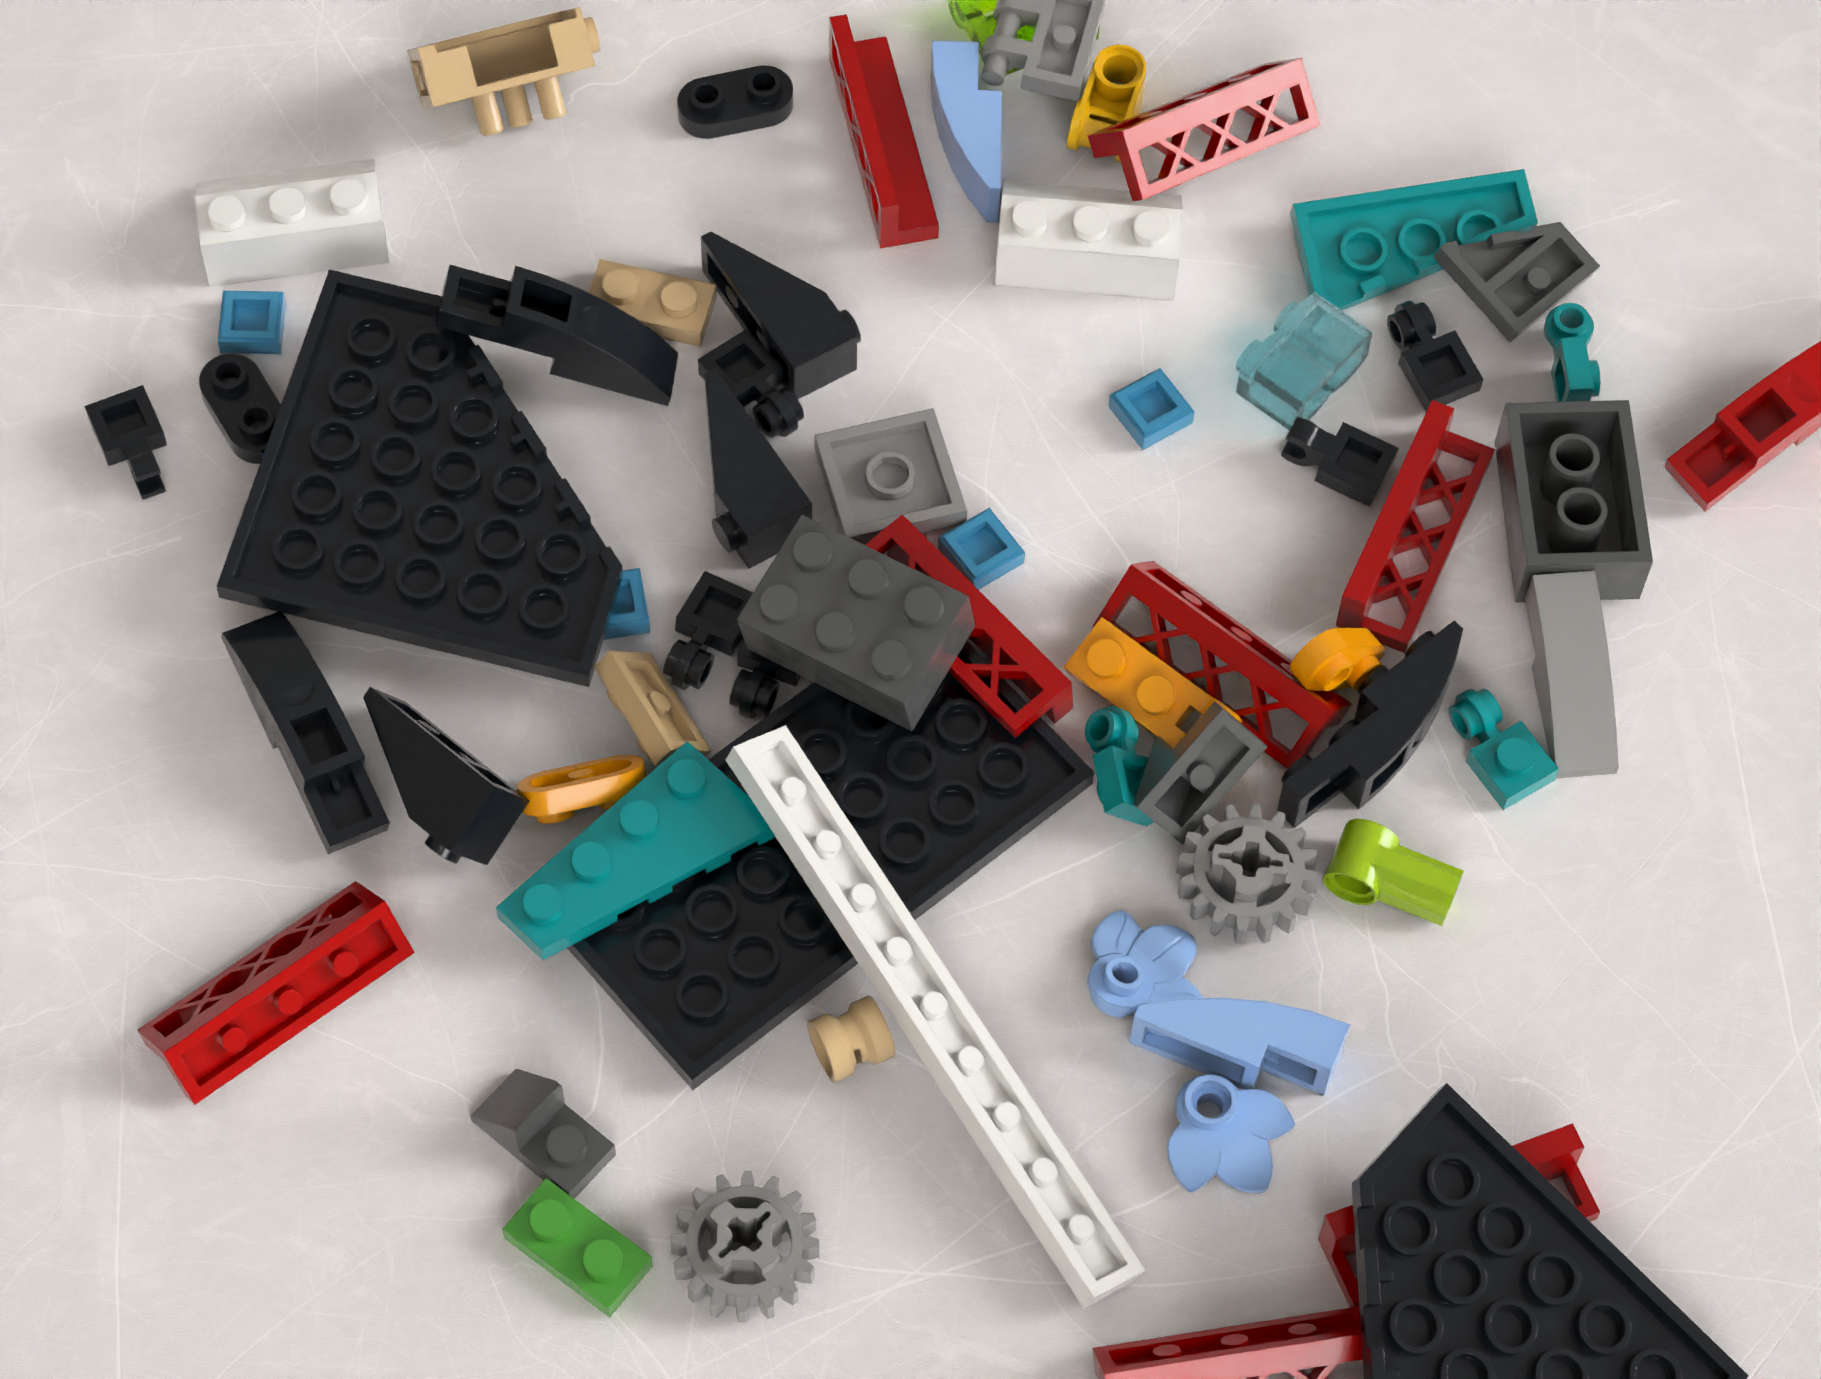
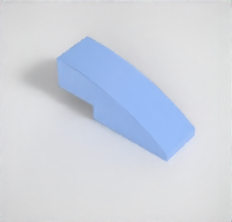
(968, 123)
(1243, 1039)

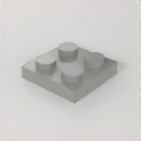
(889, 472)

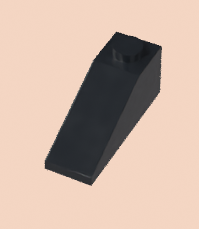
(784, 315)
(751, 485)
(443, 784)

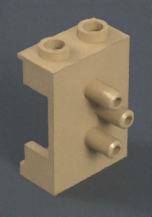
(505, 61)

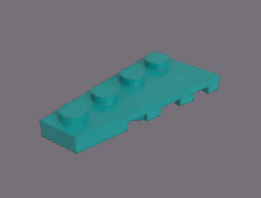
(1388, 237)
(655, 836)

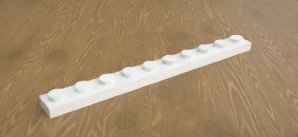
(936, 1017)

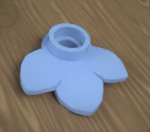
(1146, 961)
(1231, 1143)

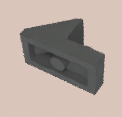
(1197, 773)
(543, 1132)

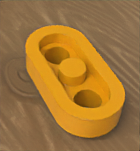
(1337, 659)
(561, 791)

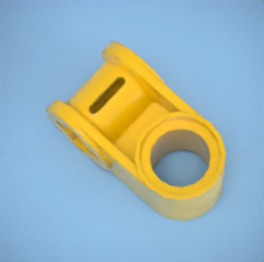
(1107, 102)

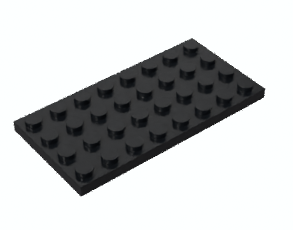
(750, 940)

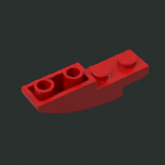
(1752, 430)

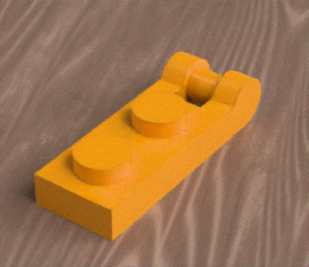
(1138, 682)

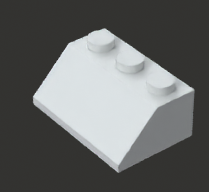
(290, 222)
(1088, 240)

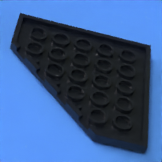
(418, 498)
(1496, 1275)

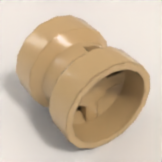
(851, 1039)

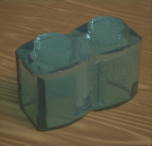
(1303, 360)

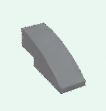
(1573, 673)

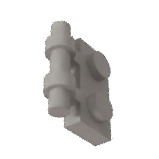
(1059, 49)

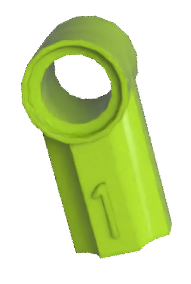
(1375, 867)

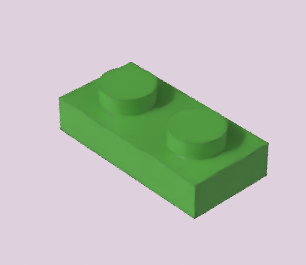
(577, 1247)

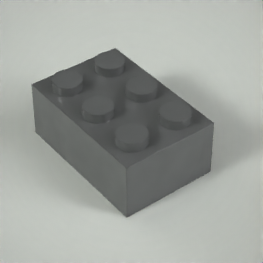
(1573, 494)
(857, 622)

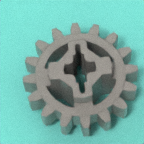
(1261, 846)
(745, 1216)

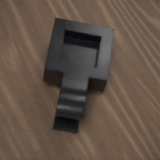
(129, 432)
(1347, 463)

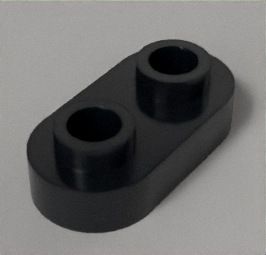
(736, 102)
(239, 403)

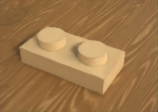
(663, 302)
(649, 704)

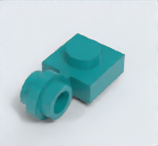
(1573, 374)
(1507, 761)
(1117, 766)

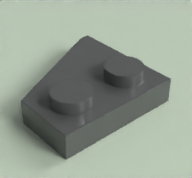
(1518, 274)

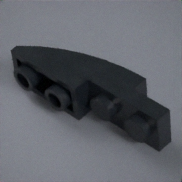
(554, 319)
(307, 729)
(1387, 729)

